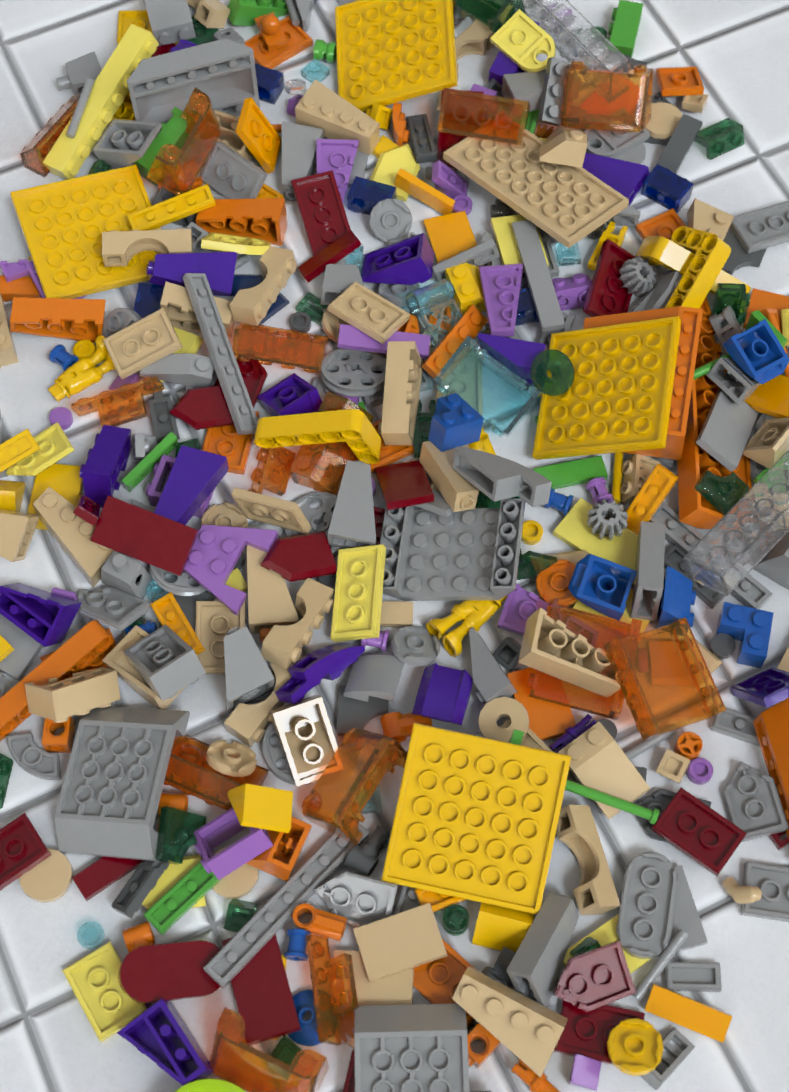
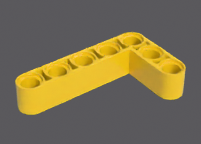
(664, 252)
(703, 269)
(321, 428)

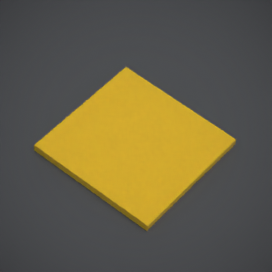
(394, 50)
(66, 227)
(617, 390)
(476, 818)

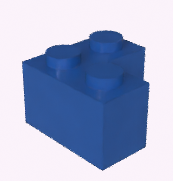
(454, 423)
(749, 627)

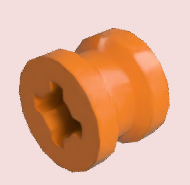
(691, 742)

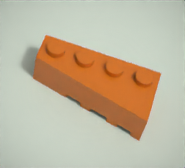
(247, 217)
(58, 317)

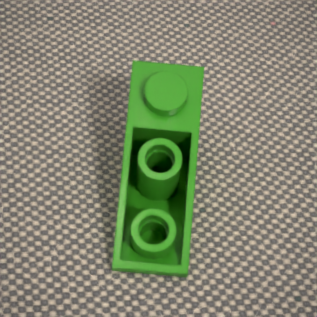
(244, 11)

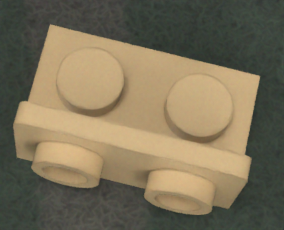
(635, 473)

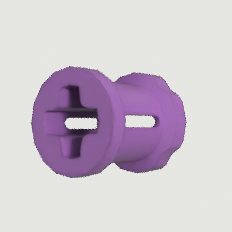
(598, 490)
(380, 642)

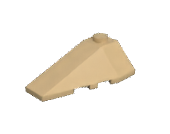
(564, 147)

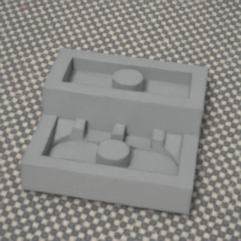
(374, 677)

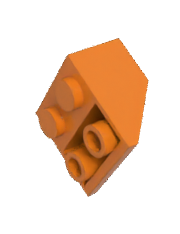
(284, 853)

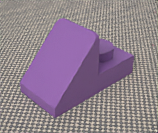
(448, 181)

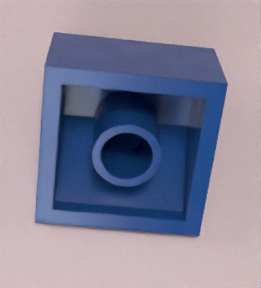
(675, 599)

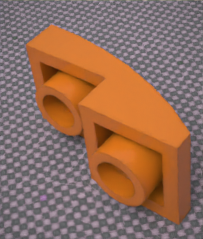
(400, 133)

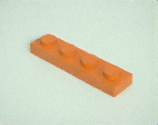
(468, 325)

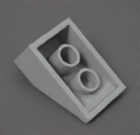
(125, 142)
(165, 662)

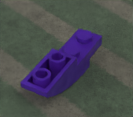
(321, 664)

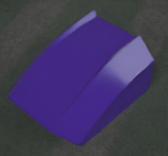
(291, 397)
(443, 694)

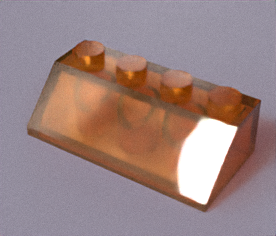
(483, 116)
(40, 146)
(280, 346)
(324, 464)
(193, 775)

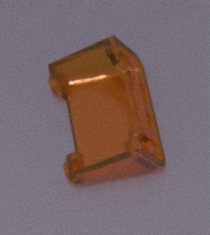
(607, 98)
(178, 168)
(351, 781)
(256, 1070)

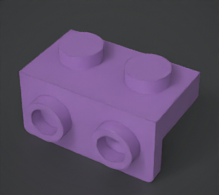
(572, 291)

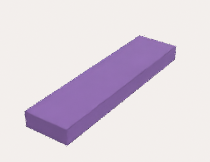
(355, 339)

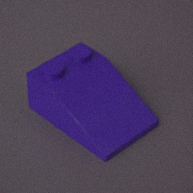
(400, 262)
(512, 353)

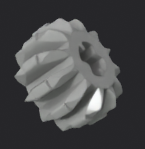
(637, 276)
(611, 527)

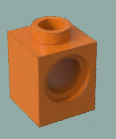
(58, 743)
(490, 1042)

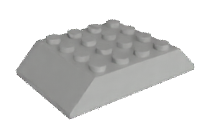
(217, 68)

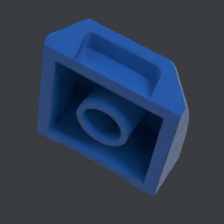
(758, 352)
(602, 585)

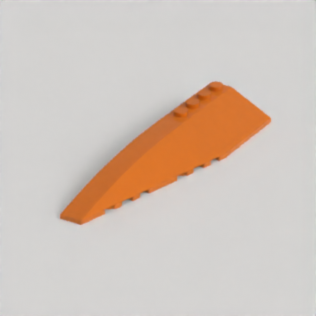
(693, 507)

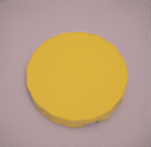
(635, 1047)

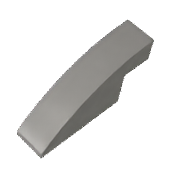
(501, 477)

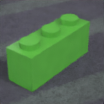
(625, 26)

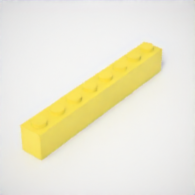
(104, 100)

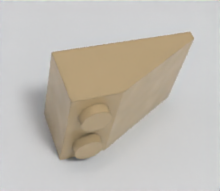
(127, 672)
(305, 738)
(604, 767)

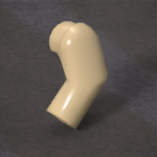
(742, 894)

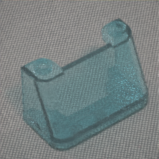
(487, 387)

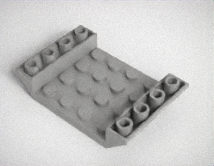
(452, 557)
(116, 782)
(411, 1048)

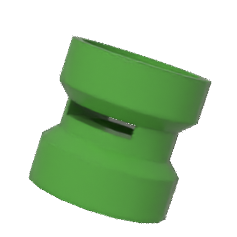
(325, 51)

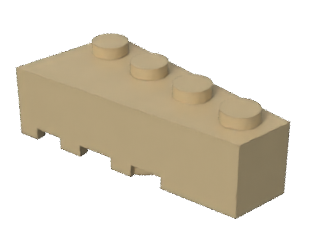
(566, 656)

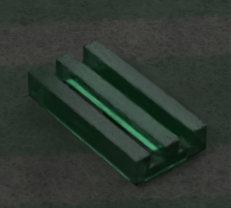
(314, 312)

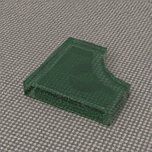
(721, 491)
(176, 834)

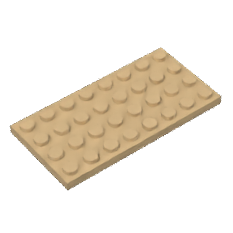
(554, 197)

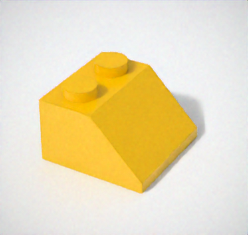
(466, 286)

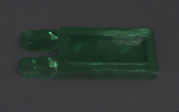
(422, 427)

